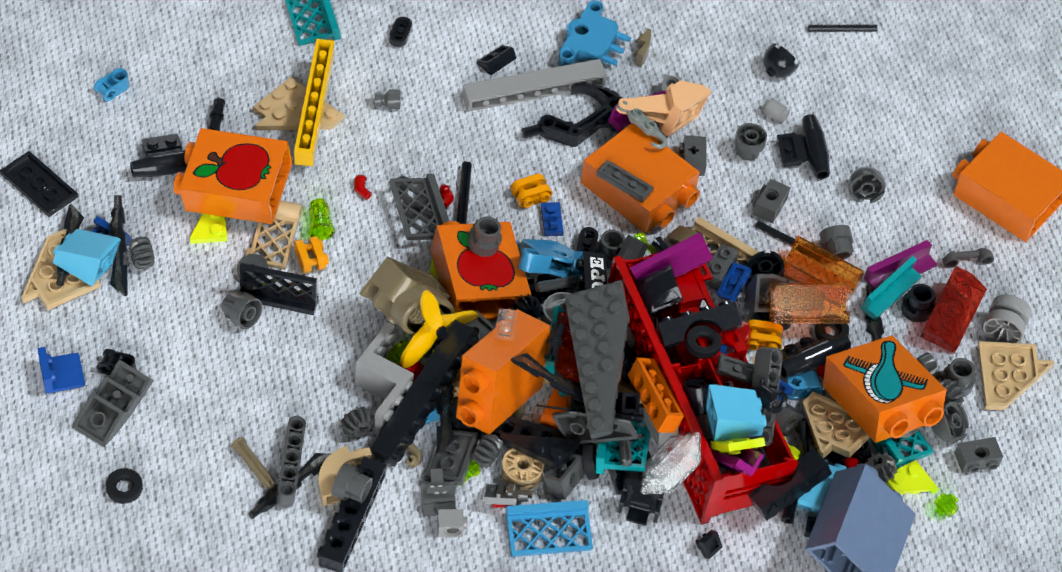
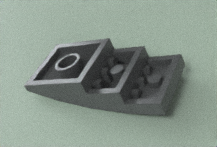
(112, 403)

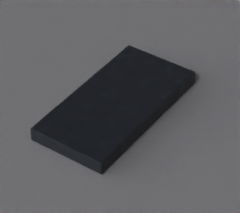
(39, 183)

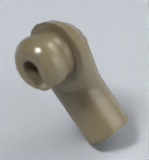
(414, 456)

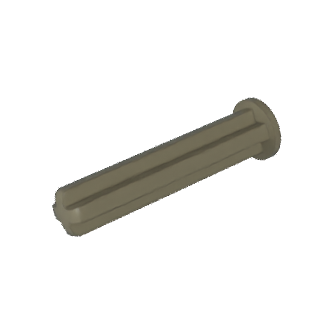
(253, 462)

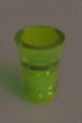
(320, 220)

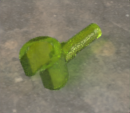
(641, 236)
(474, 470)

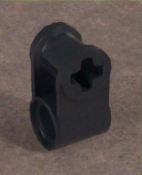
(110, 359)

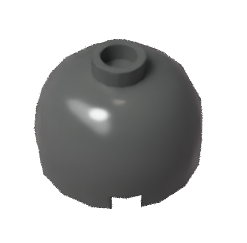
(868, 182)
(952, 424)

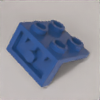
(61, 371)

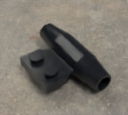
(808, 147)
(162, 158)
(810, 354)

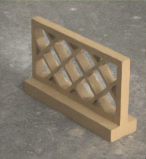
(718, 236)

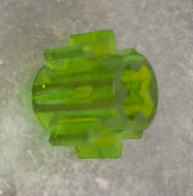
(946, 505)

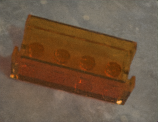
(815, 265)
(808, 303)

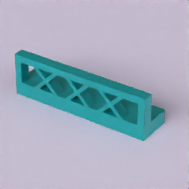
(891, 290)

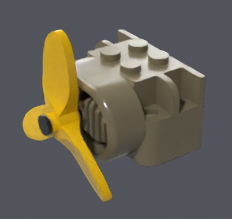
(415, 304)

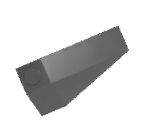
(758, 291)
(575, 426)

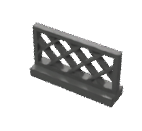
(434, 201)

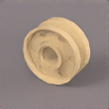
(525, 478)

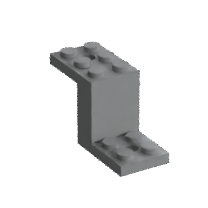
(383, 376)

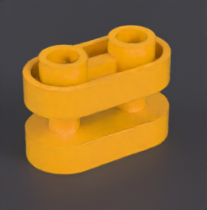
(531, 190)
(316, 247)
(765, 334)

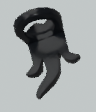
(769, 397)

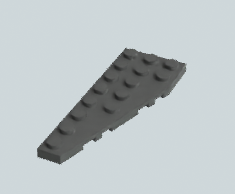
(598, 334)

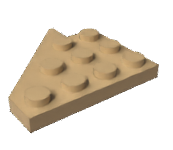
(284, 108)
(43, 278)
(1008, 371)
(832, 426)

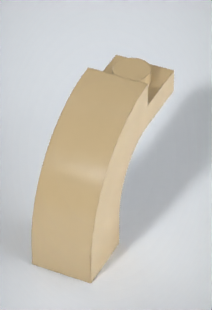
(332, 466)

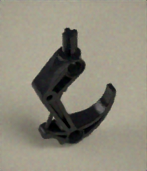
(575, 133)

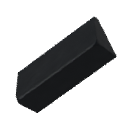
(497, 59)

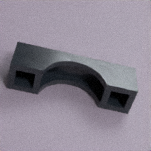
(723, 317)
(772, 499)

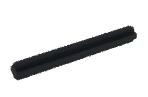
(464, 192)

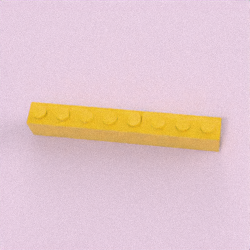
(314, 102)

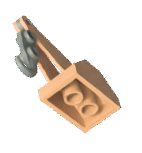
(670, 110)

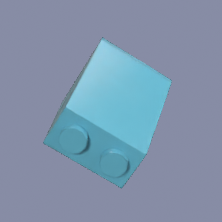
(86, 254)
(734, 413)
(815, 497)

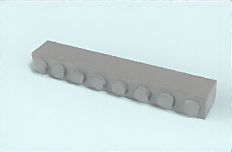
(532, 85)

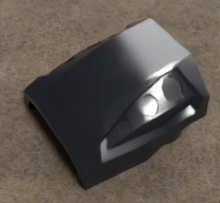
(659, 290)

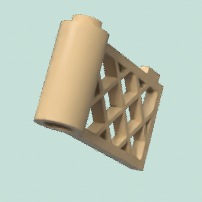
(287, 213)

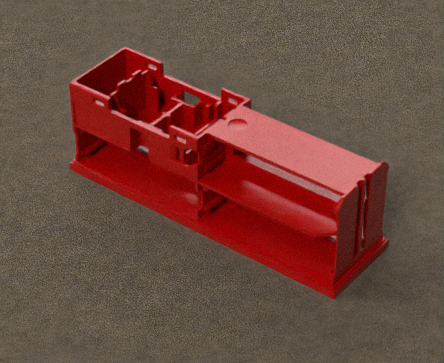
(706, 483)

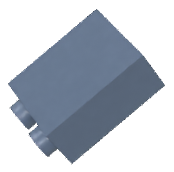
(860, 524)

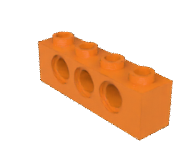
(655, 395)

